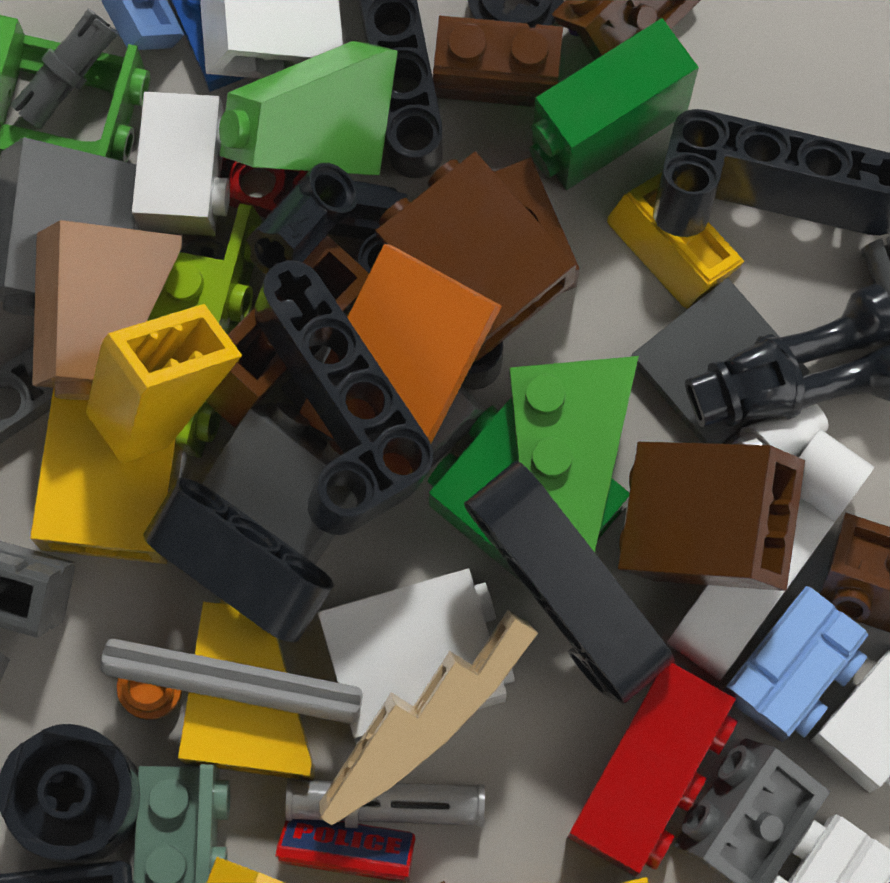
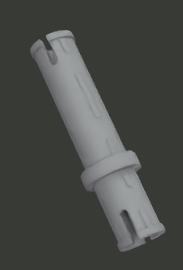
(464, 805)

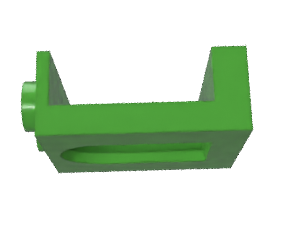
(120, 76)

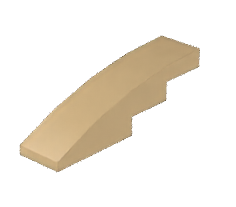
(408, 734)

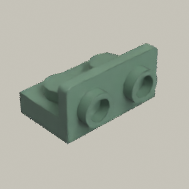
(179, 823)

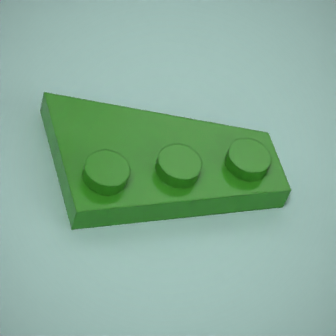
(571, 431)

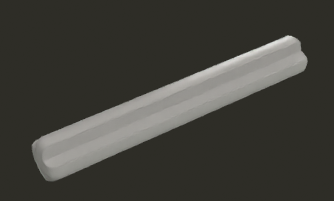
(232, 681)

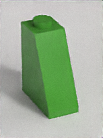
(314, 113)

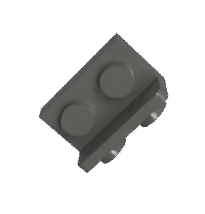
(751, 814)

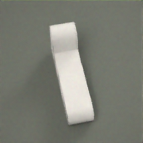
(729, 616)

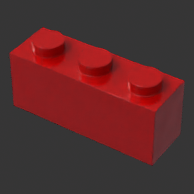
(654, 771)

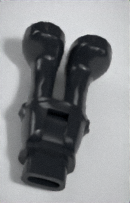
(767, 377)

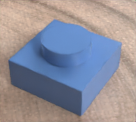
(145, 23)

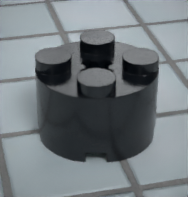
(52, 762)

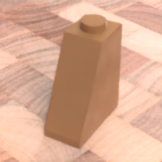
(86, 287)

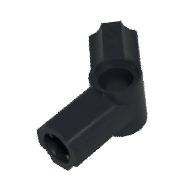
(316, 206)

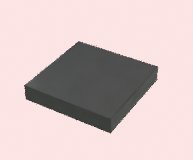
(705, 333)

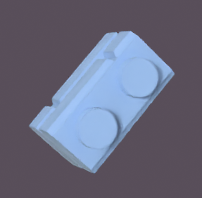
(796, 665)

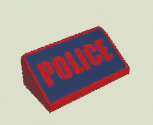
(352, 851)

